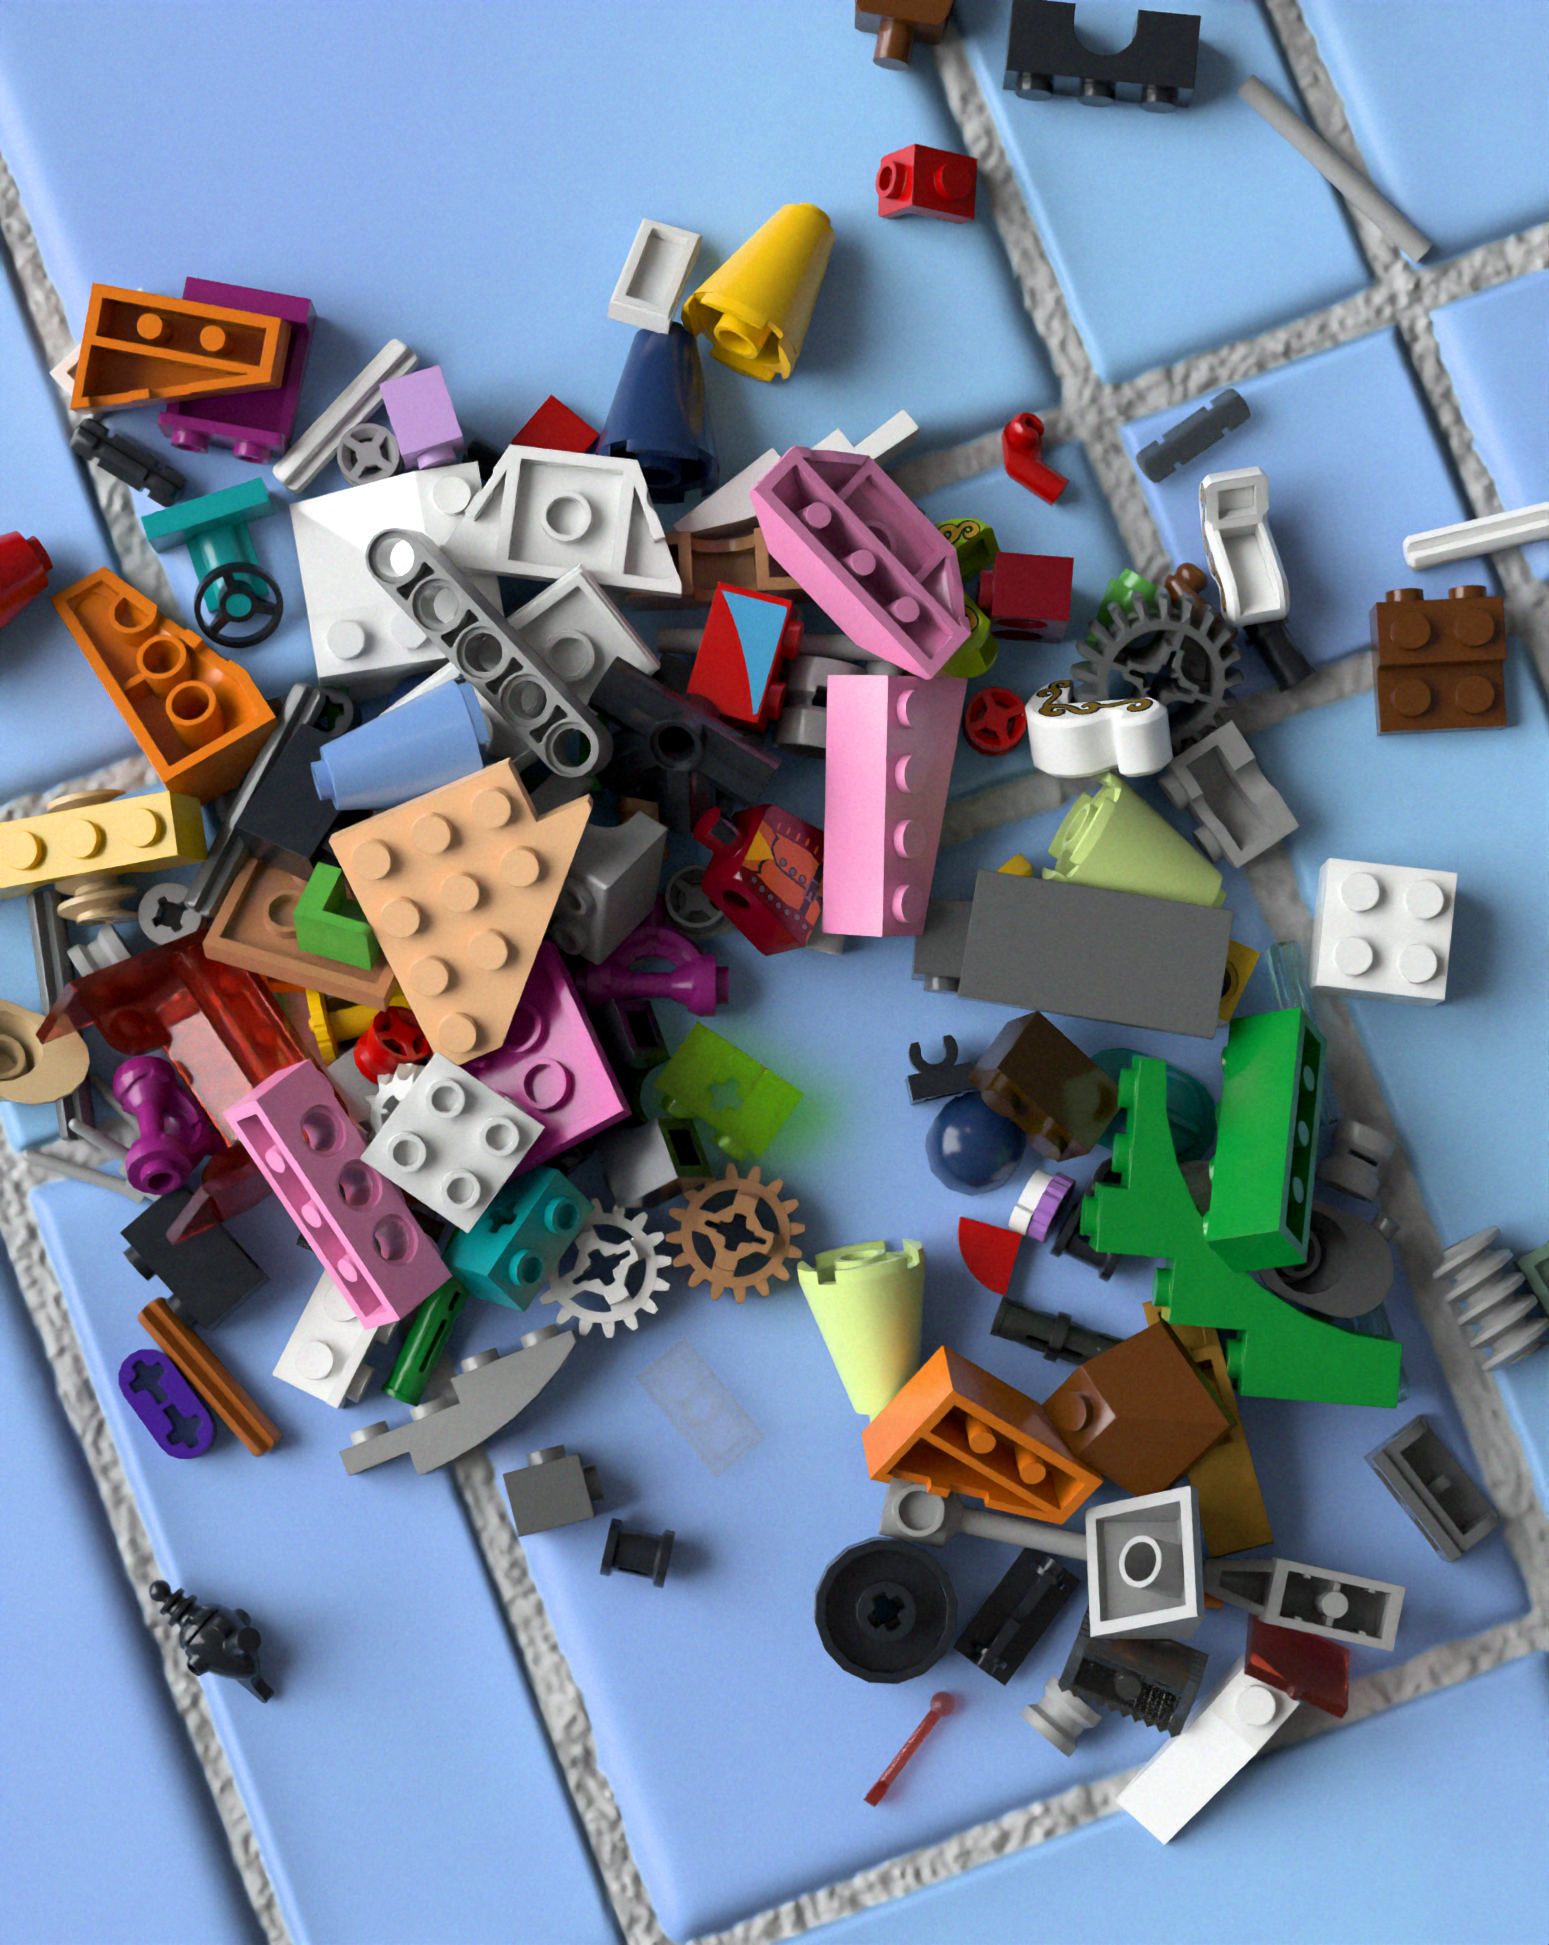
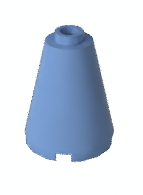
(405, 751)

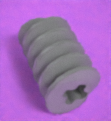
(1491, 1299)

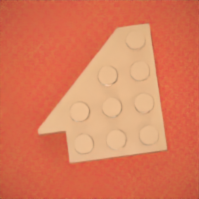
(463, 898)

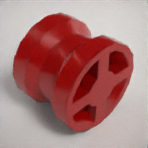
(1000, 707)
(390, 1040)

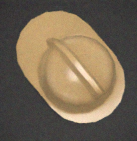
(36, 1071)

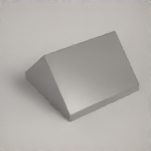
(1145, 1566)

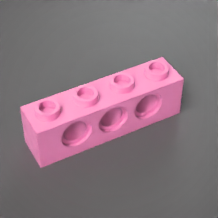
(307, 1183)

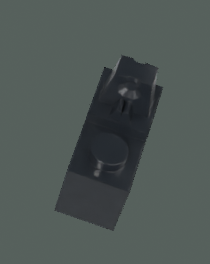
(287, 819)

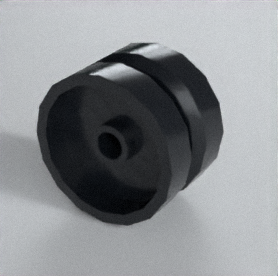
(891, 1648)

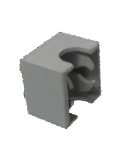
(610, 877)

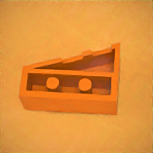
(172, 350)
(978, 1439)

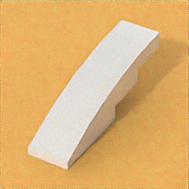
(731, 508)

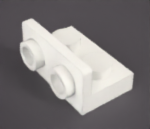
(331, 1348)

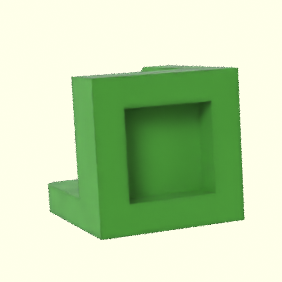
(332, 923)

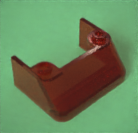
(217, 1032)

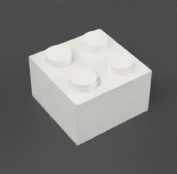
(1382, 932)

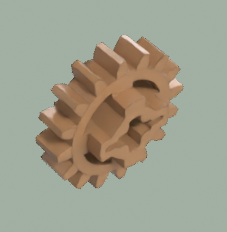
(726, 1261)

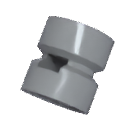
(800, 724)

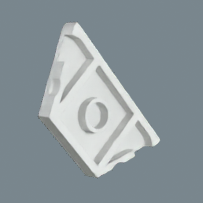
(562, 510)

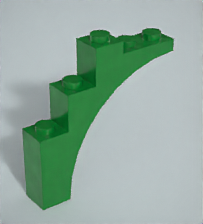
(1153, 1215)

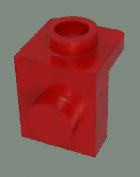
(927, 184)

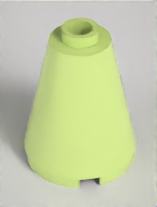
(1129, 848)
(869, 1316)

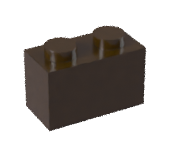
(1046, 1087)

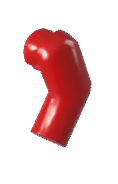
(1025, 460)

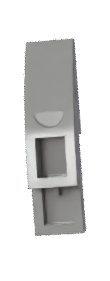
(490, 1398)

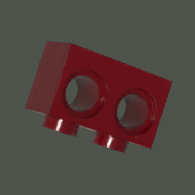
(1026, 596)

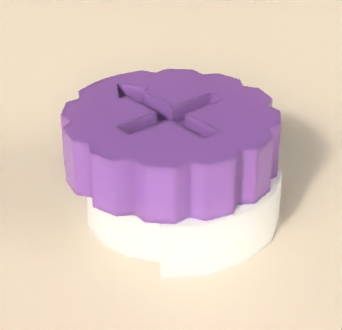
(1042, 1205)

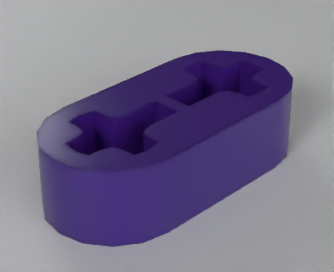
(155, 1414)

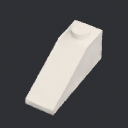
(1210, 1750)

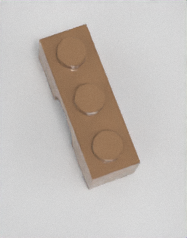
(731, 561)

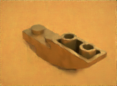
(1225, 1477)

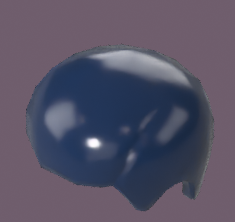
(973, 1146)

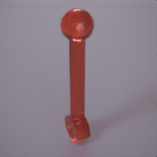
(941, 1705)

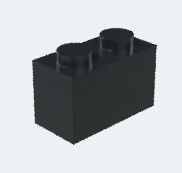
(204, 1272)

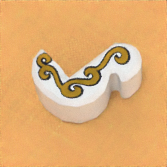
(1242, 547)
(1096, 736)

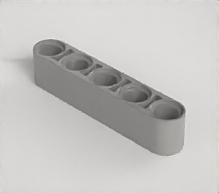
(460, 642)

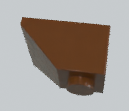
(1140, 1412)

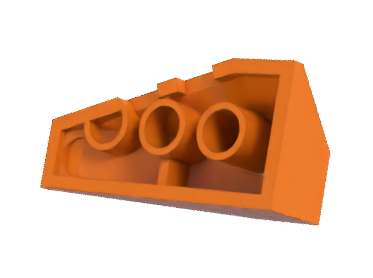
(179, 698)

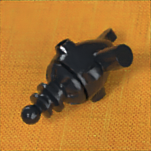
(214, 1638)

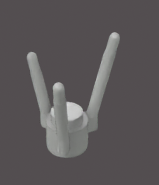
(103, 1142)

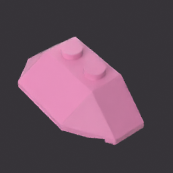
(864, 556)

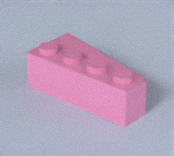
(885, 798)

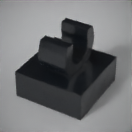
(939, 1079)

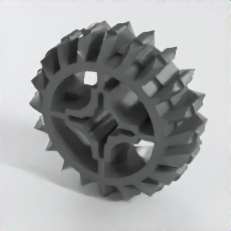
(1171, 624)

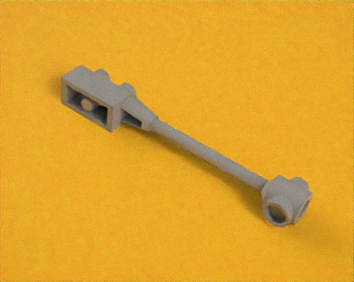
(1271, 1588)

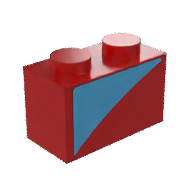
(745, 655)

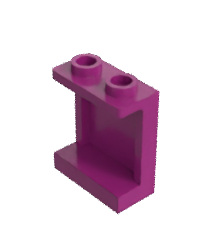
(255, 422)

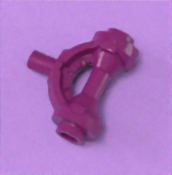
(694, 983)
(161, 1160)

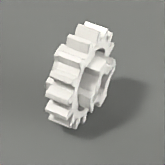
(616, 1294)

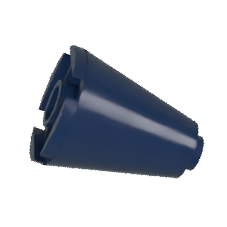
(664, 416)

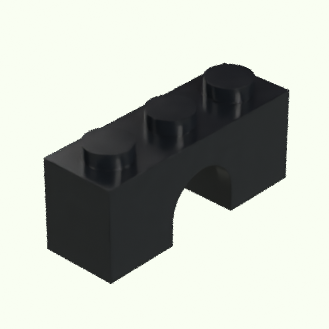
(1050, 61)
(641, 1157)

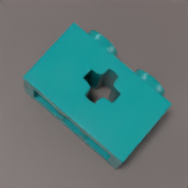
(519, 1238)

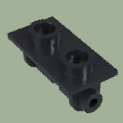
(1016, 1614)

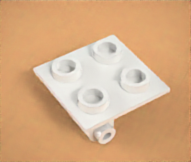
(452, 1142)

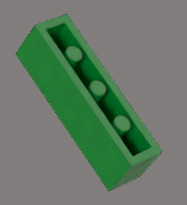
(1266, 1141)

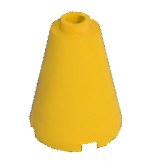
(765, 294)

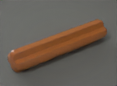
(210, 1378)

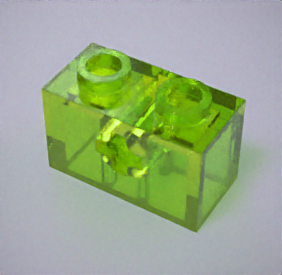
(764, 1096)

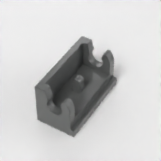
(1432, 1489)

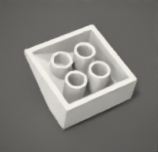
(352, 620)

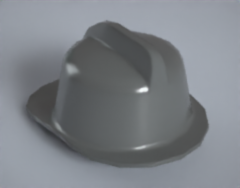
(1345, 1267)

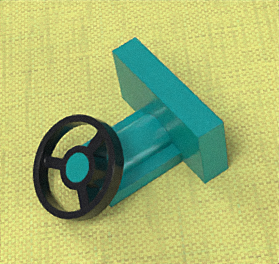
(222, 557)

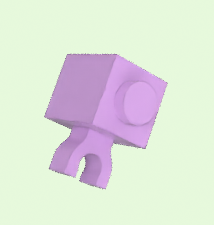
(423, 419)

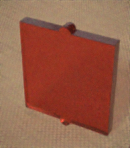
(1299, 1665)

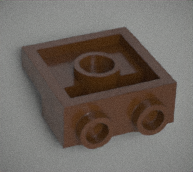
(1438, 662)

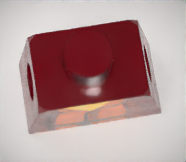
(764, 874)

